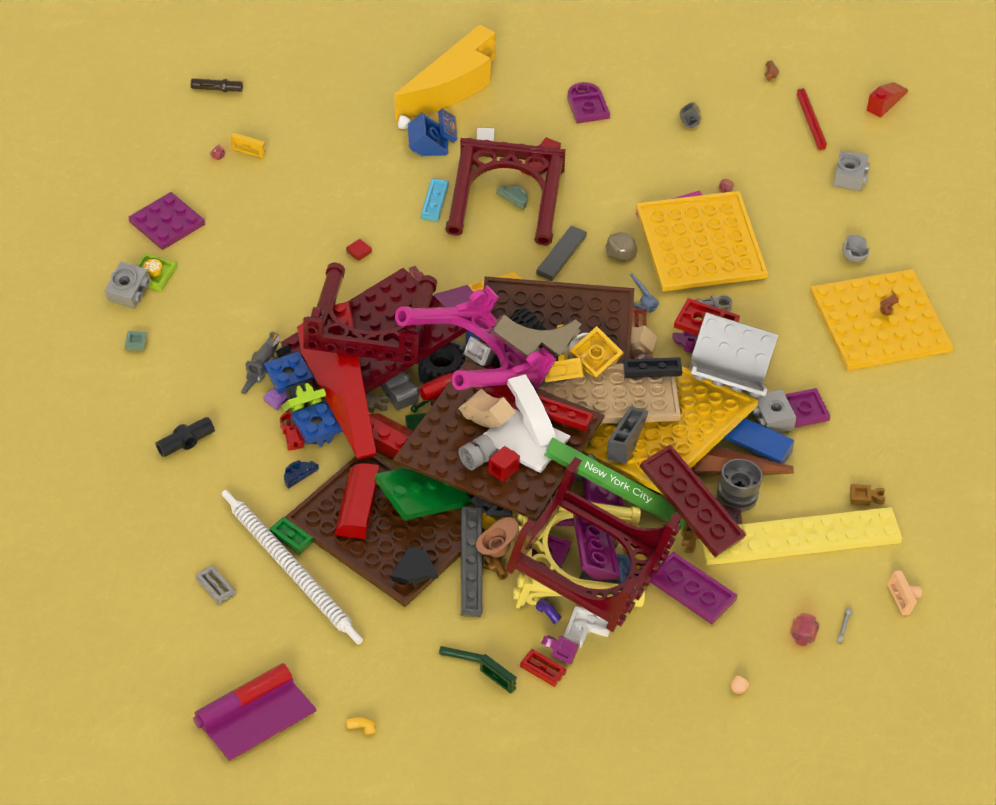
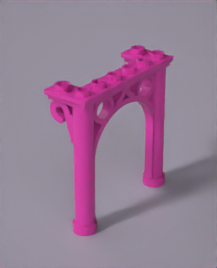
(478, 319)

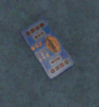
(447, 125)

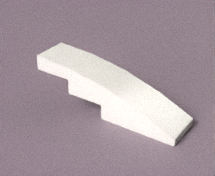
(532, 409)

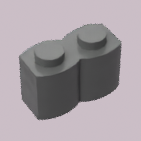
(401, 391)

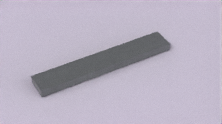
(471, 562)

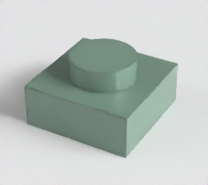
(136, 340)

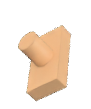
(903, 593)

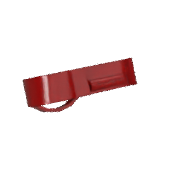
(292, 434)

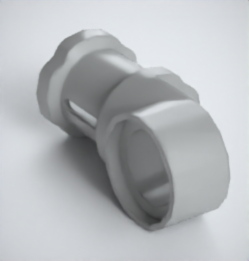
(715, 301)

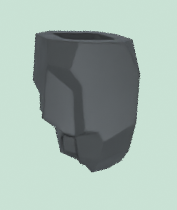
(690, 115)

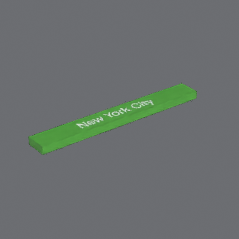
(613, 481)

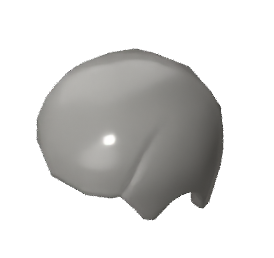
(855, 248)

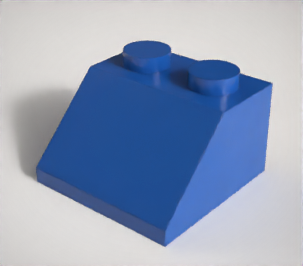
(425, 137)

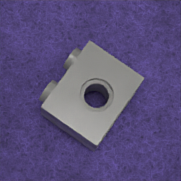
(851, 171)
(136, 280)
(775, 412)

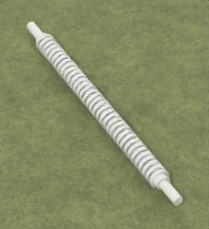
(292, 567)

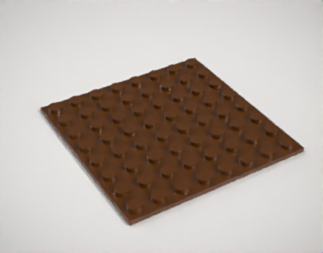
(443, 430)

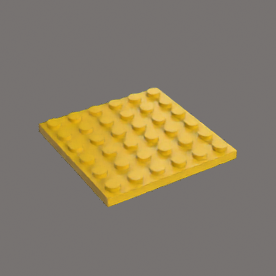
(701, 241)
(869, 337)

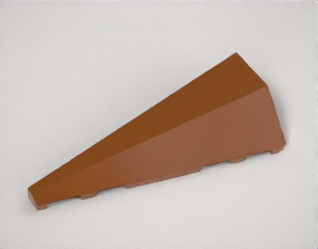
(716, 458)

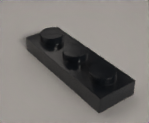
(652, 367)

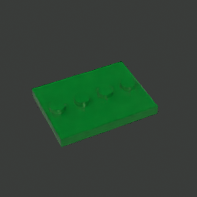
(419, 495)

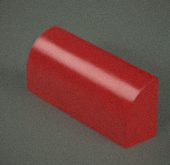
(357, 501)

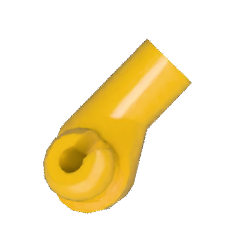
(358, 722)

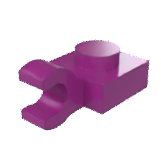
(563, 648)

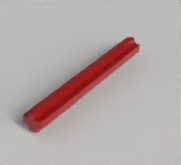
(811, 119)

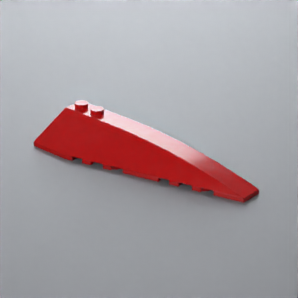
(344, 388)

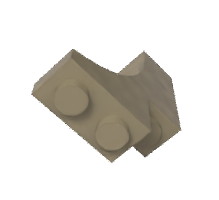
(528, 340)

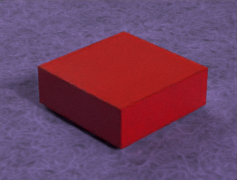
(359, 249)

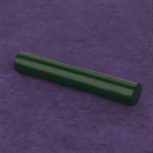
(460, 654)

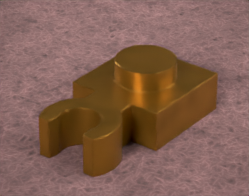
(864, 495)

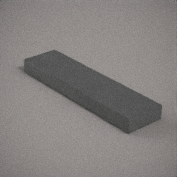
(561, 253)

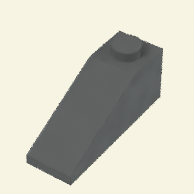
(626, 435)

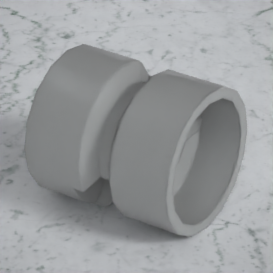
(477, 452)

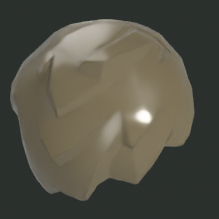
(621, 246)

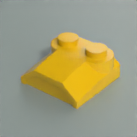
(596, 352)

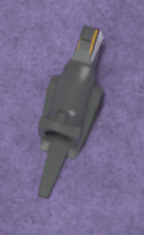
(255, 367)

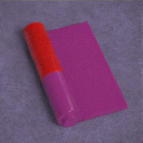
(254, 712)

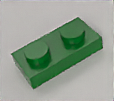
(291, 535)

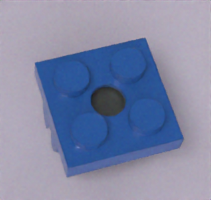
(288, 371)
(316, 423)

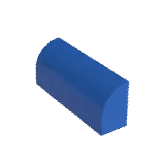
(761, 441)

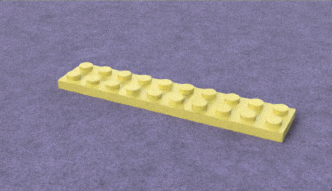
(811, 535)

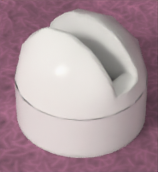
(403, 122)

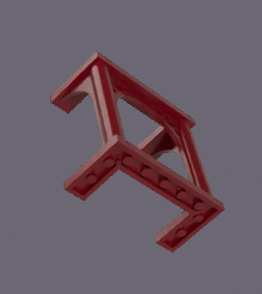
(647, 541)

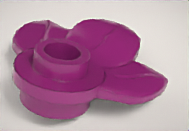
(686, 339)

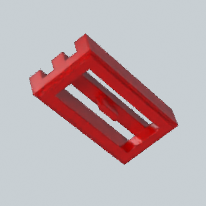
(540, 670)

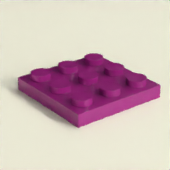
(166, 220)

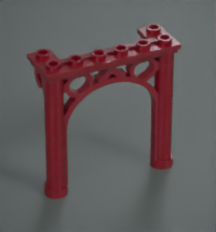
(472, 149)
(363, 343)

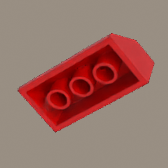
(388, 435)

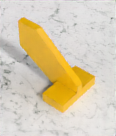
(565, 368)

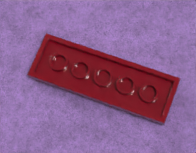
(692, 500)

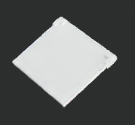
(517, 438)

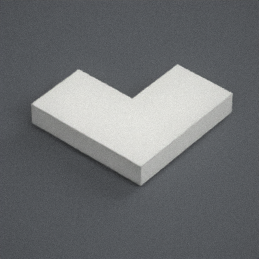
(583, 622)

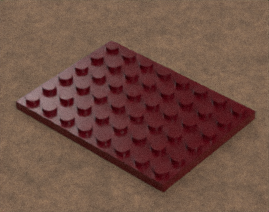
(376, 311)

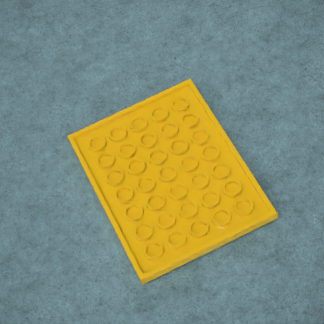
(705, 419)

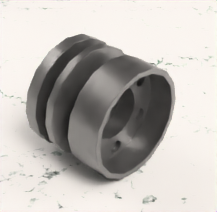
(739, 484)

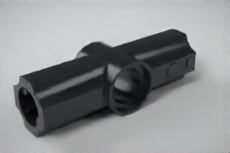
(185, 437)

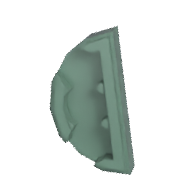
(514, 194)

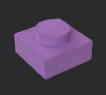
(275, 399)

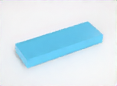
(434, 199)

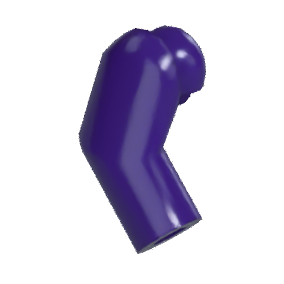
(547, 607)

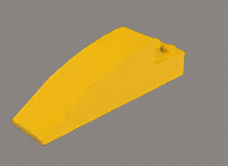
(451, 77)

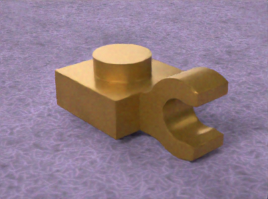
(689, 539)

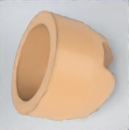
(739, 685)

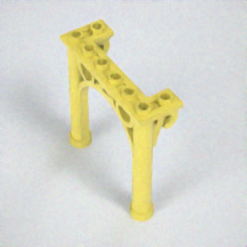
(532, 591)

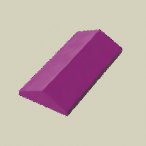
(596, 551)

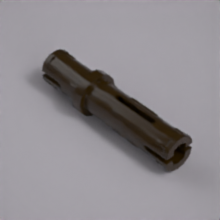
(223, 85)

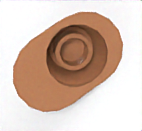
(498, 537)

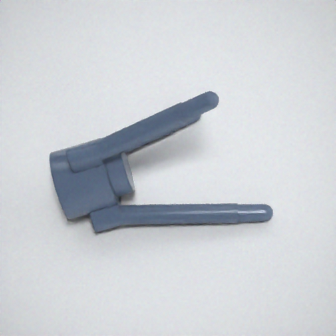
(647, 300)

